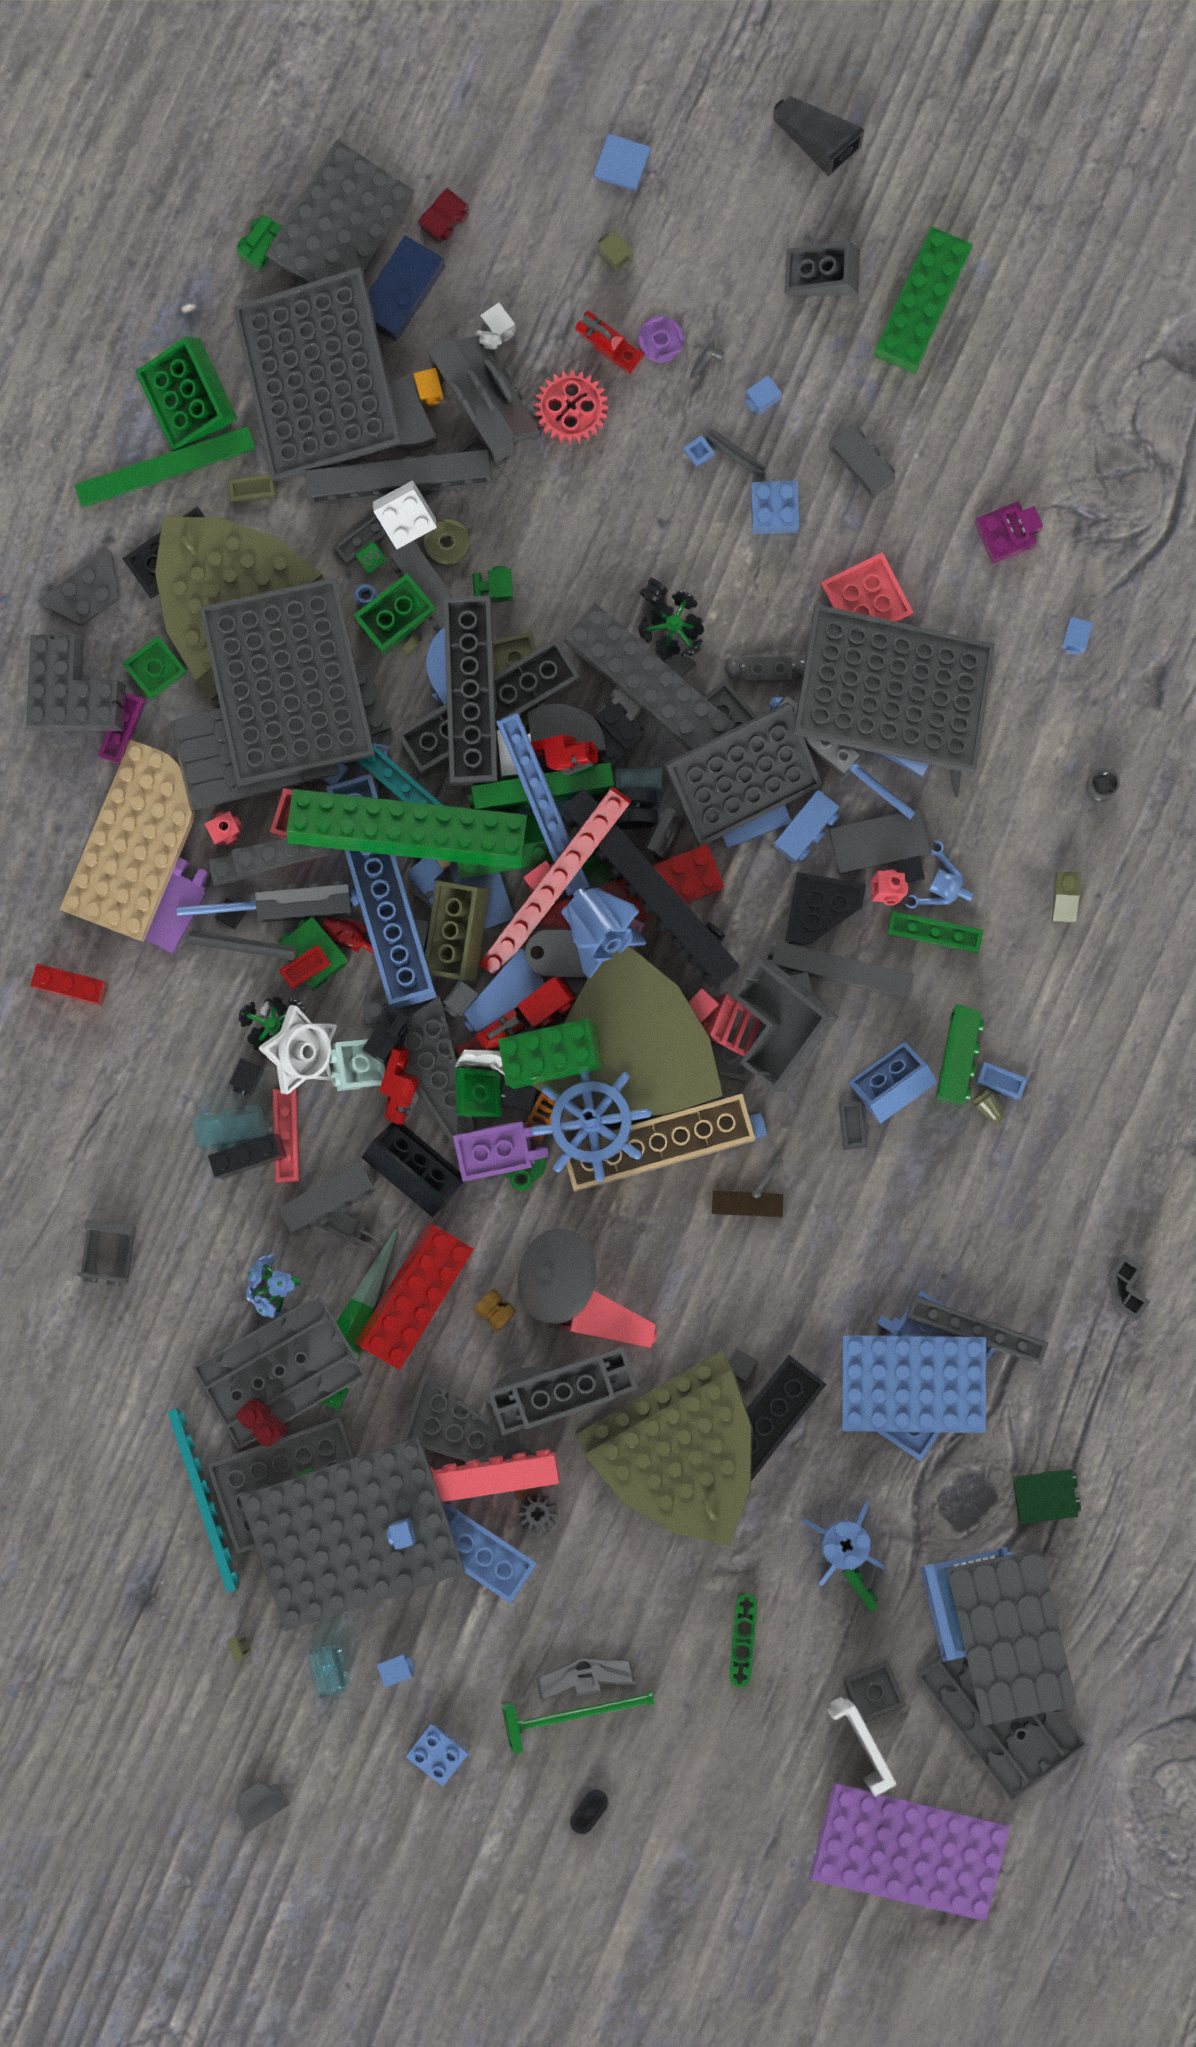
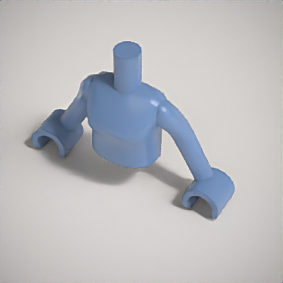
(944, 884)

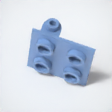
(437, 1754)

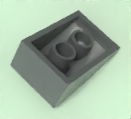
(823, 269)

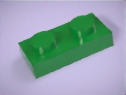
(867, 1596)

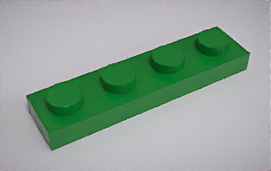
(935, 932)

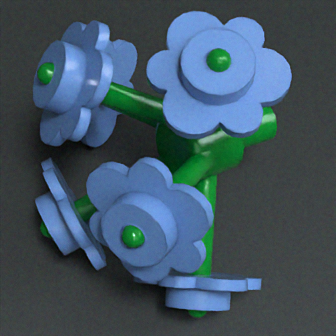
(279, 1287)

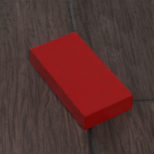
(305, 967)

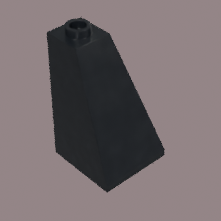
(819, 133)

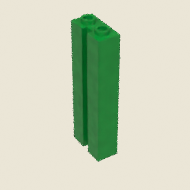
(511, 796)

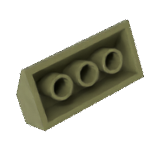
(456, 930)

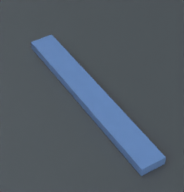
(538, 792)

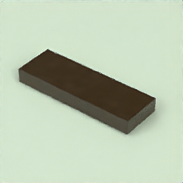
(746, 1205)

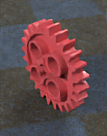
(557, 393)

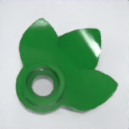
(531, 1174)

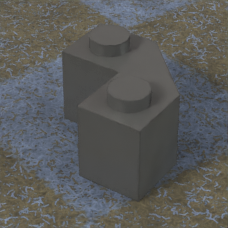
(1123, 1296)

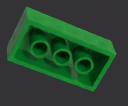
(550, 1053)

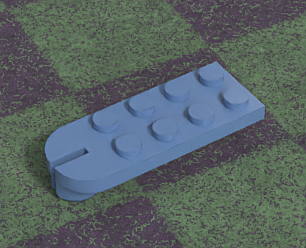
(488, 1556)

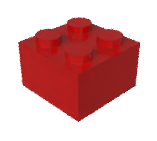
(548, 1003)

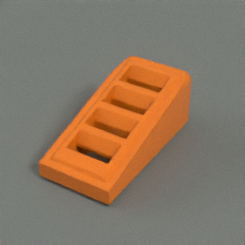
(538, 1105)

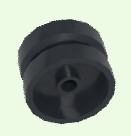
(638, 813)

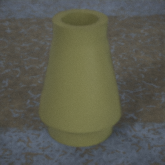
(988, 1105)

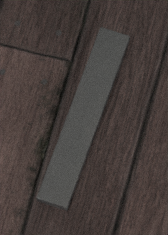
(971, 1326)

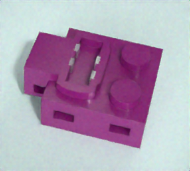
(1008, 531)

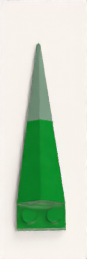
(360, 1310)

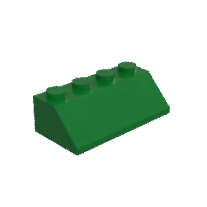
(534, 853)
(958, 1055)

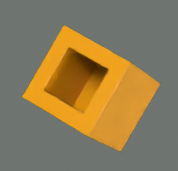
(428, 387)

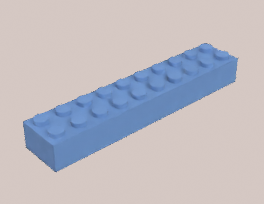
(388, 915)

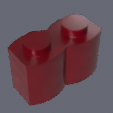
(444, 216)
(258, 1418)

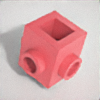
(219, 822)
(888, 887)

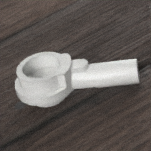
(489, 339)

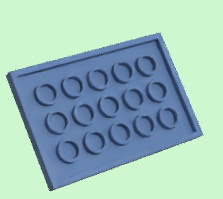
(914, 1384)

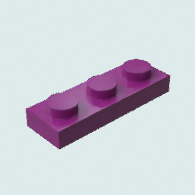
(116, 742)

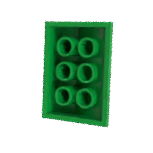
(186, 393)

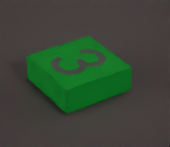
(370, 557)

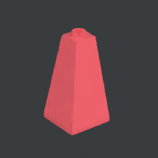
(612, 1322)

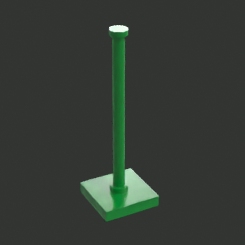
(516, 1726)

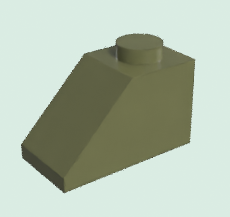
(1066, 896)

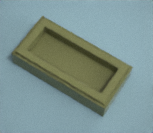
(251, 488)

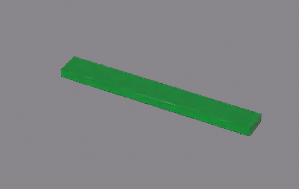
(164, 467)

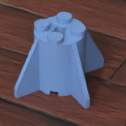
(600, 926)
(831, 1547)

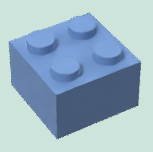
(774, 507)

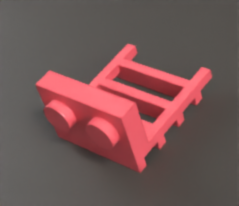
(721, 1021)

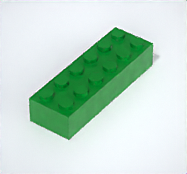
(923, 300)

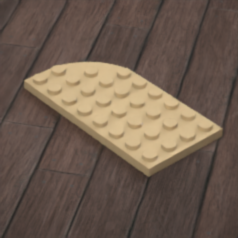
(132, 845)

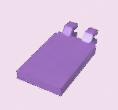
(167, 927)
(496, 1150)

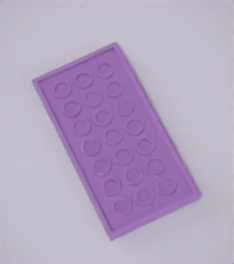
(909, 1852)

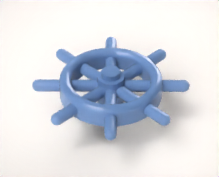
(591, 1122)

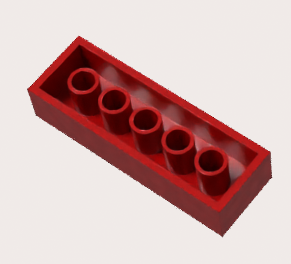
(414, 1296)

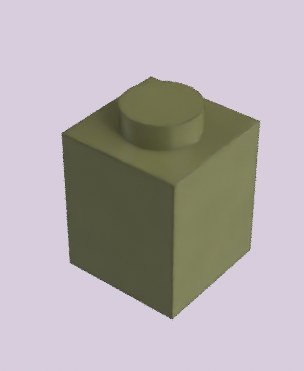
(614, 250)

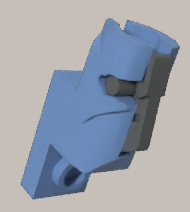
(423, 879)

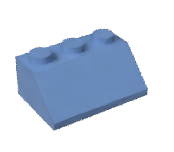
(893, 1082)

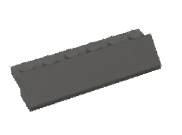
(562, 1391)

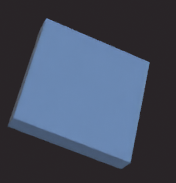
(622, 162)

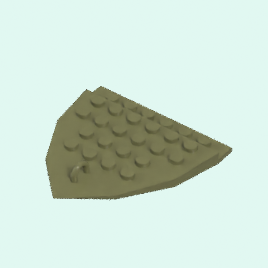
(212, 563)
(648, 1033)
(680, 1452)

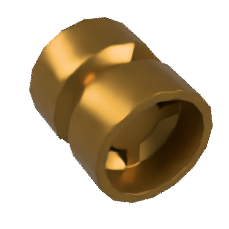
(494, 1310)

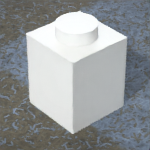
(498, 321)

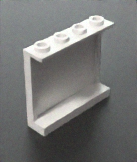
(880, 1779)

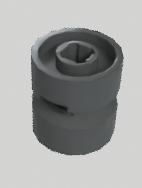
(1102, 785)

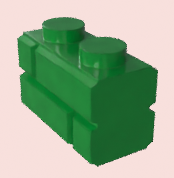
(256, 244)

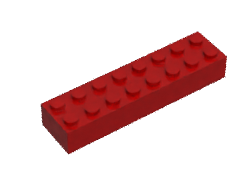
(689, 875)

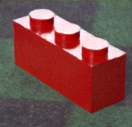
(69, 984)

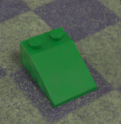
(394, 614)

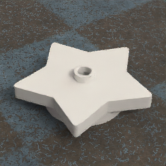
(300, 1050)

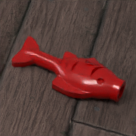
(347, 933)

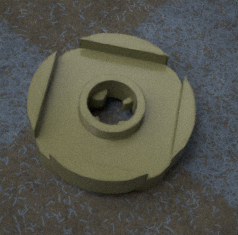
(450, 555)

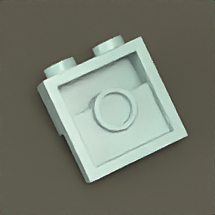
(354, 1067)

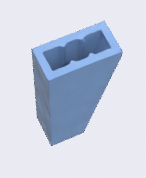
(503, 993)

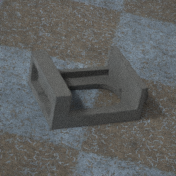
(88, 1268)

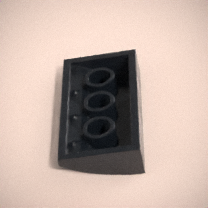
(144, 559)

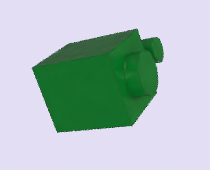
(498, 584)

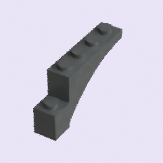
(258, 859)

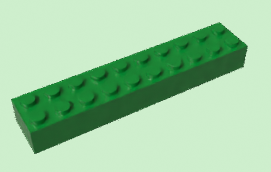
(406, 829)

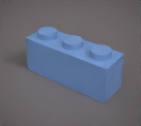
(807, 827)

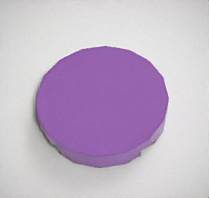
(660, 339)

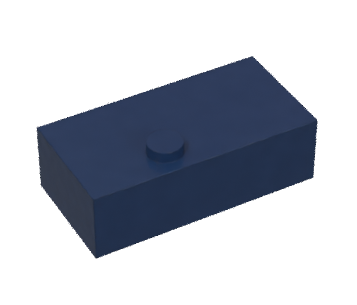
(403, 286)

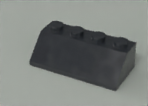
(414, 1167)

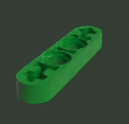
(746, 1640)

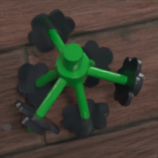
(664, 618)
(274, 1013)

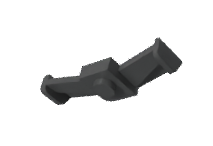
(584, 1676)

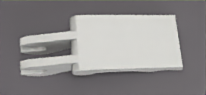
(484, 1058)

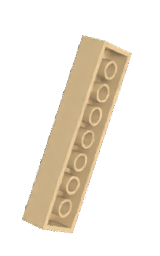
(670, 1141)

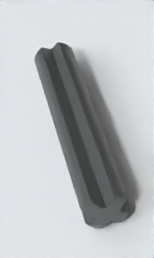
(735, 453)

